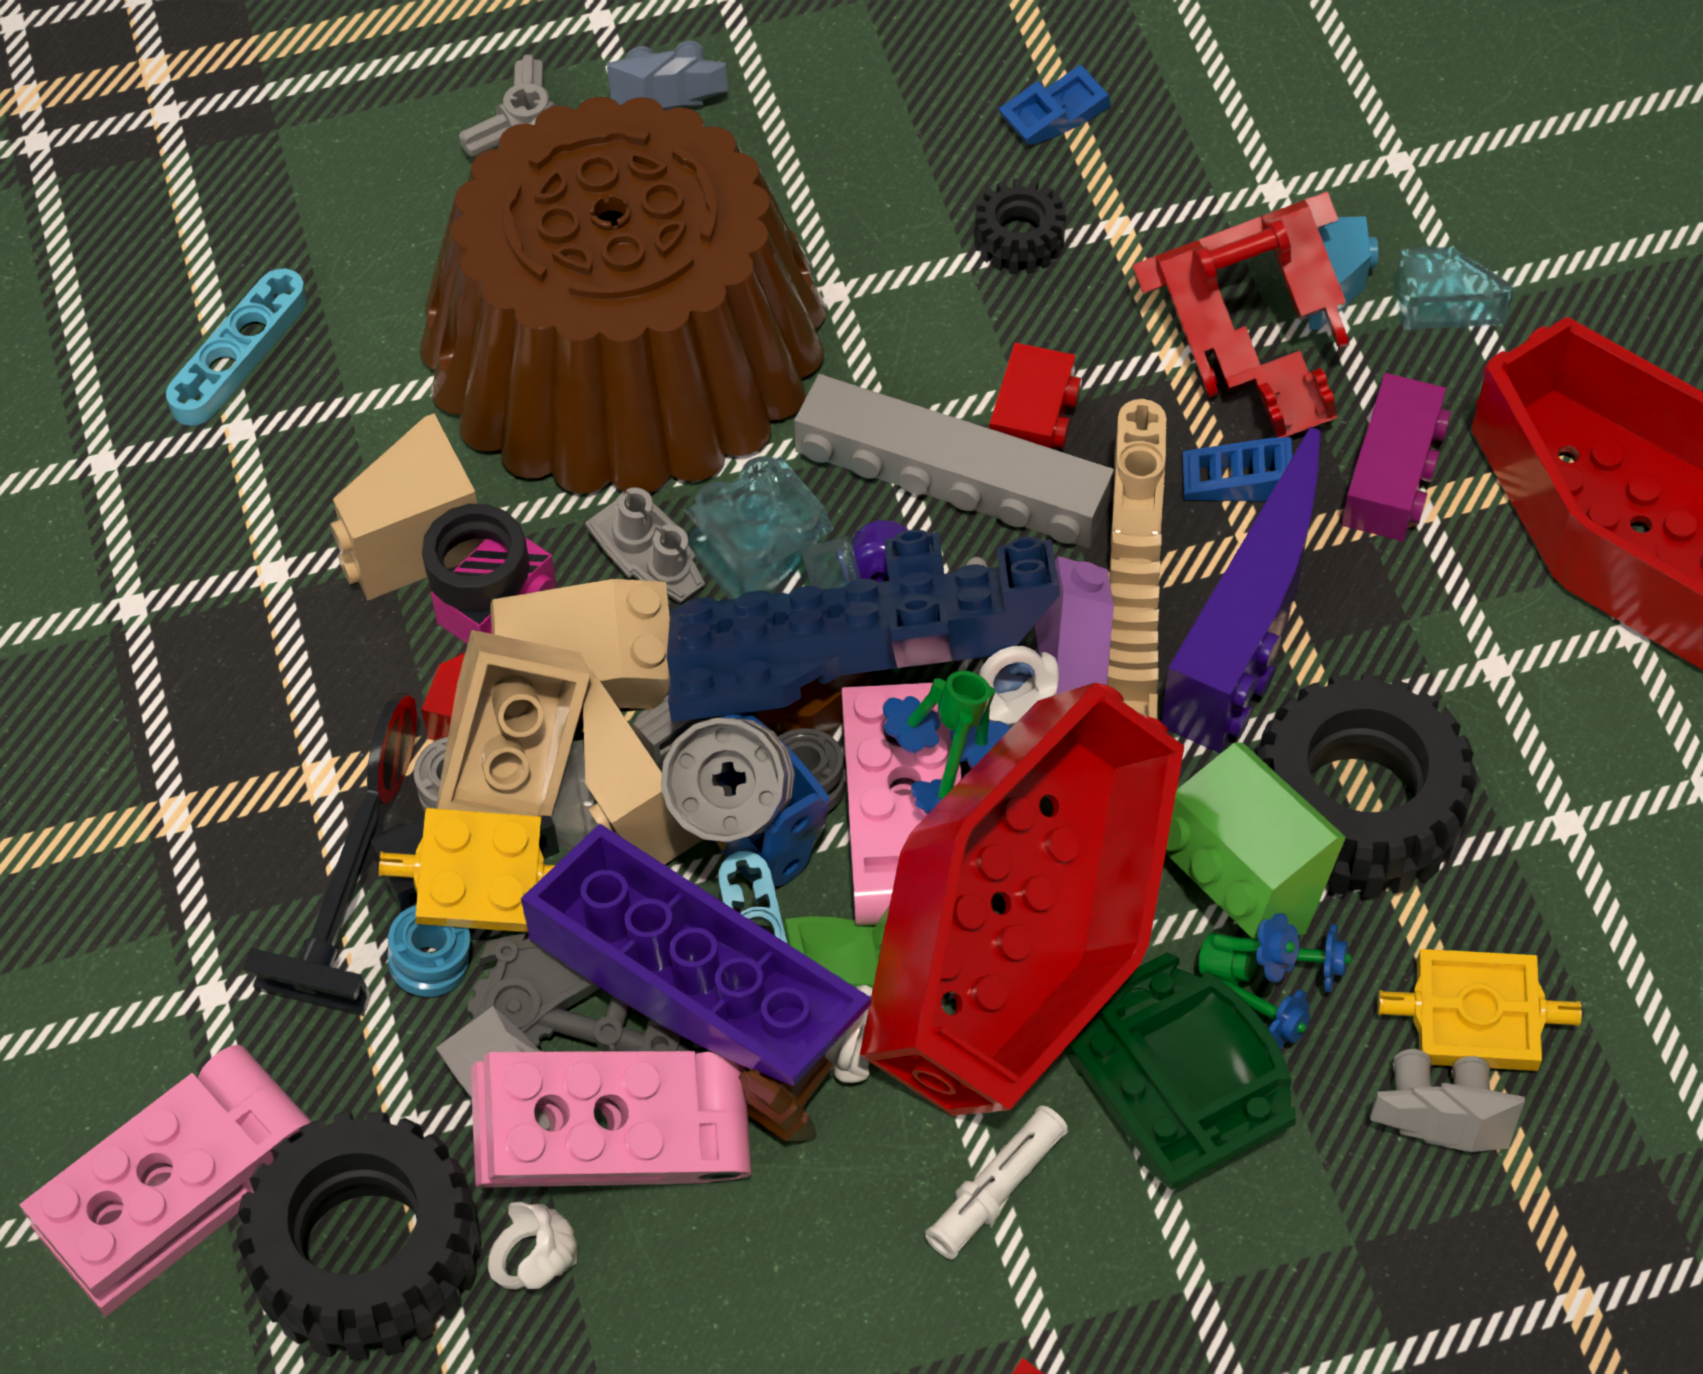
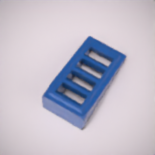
(1254, 454)

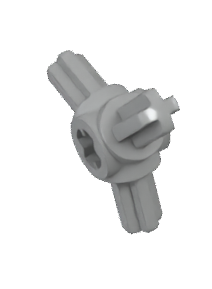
(519, 106)

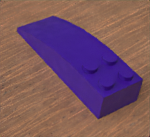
(1246, 616)
(688, 958)

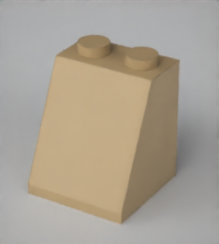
(394, 505)

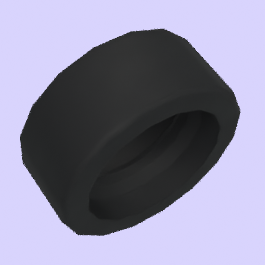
(464, 524)

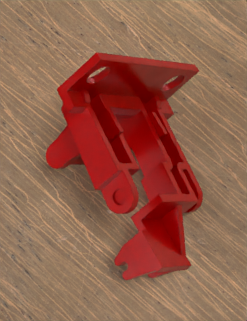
(1289, 393)

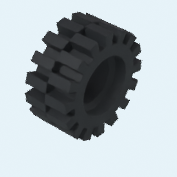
(1026, 205)

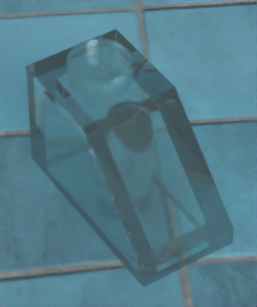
(1449, 290)

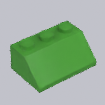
(1252, 841)

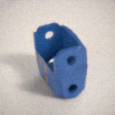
(791, 836)

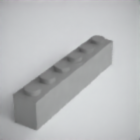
(954, 461)

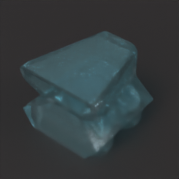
(755, 526)

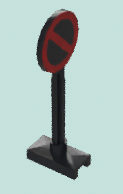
(312, 975)

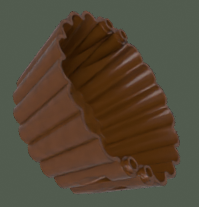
(627, 340)

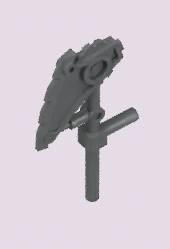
(537, 988)

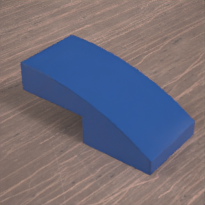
(1049, 112)

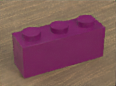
(1396, 457)

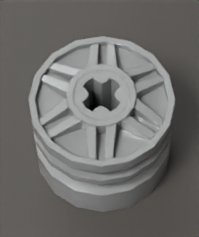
(693, 778)

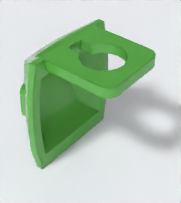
(839, 945)

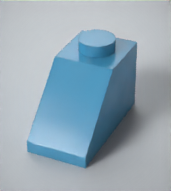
(1351, 256)

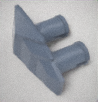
(669, 77)

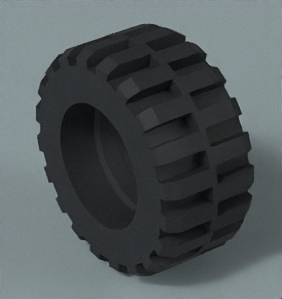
(1396, 731)
(342, 1164)

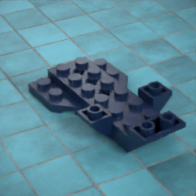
(768, 646)

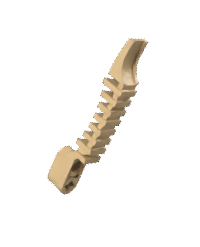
(1136, 553)

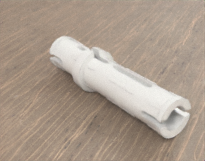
(980, 1200)

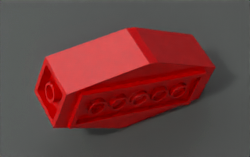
(1635, 463)
(1073, 893)

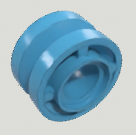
(427, 972)

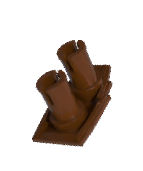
(781, 1105)

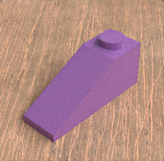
(1078, 624)

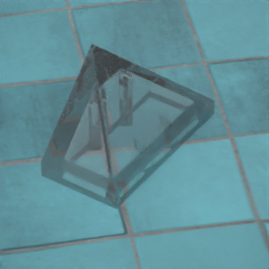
(573, 800)

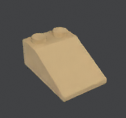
(612, 623)
(511, 726)
(627, 781)

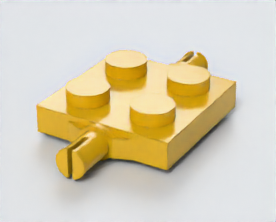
(472, 868)
(1479, 1008)

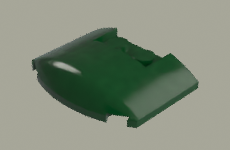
(1184, 1070)

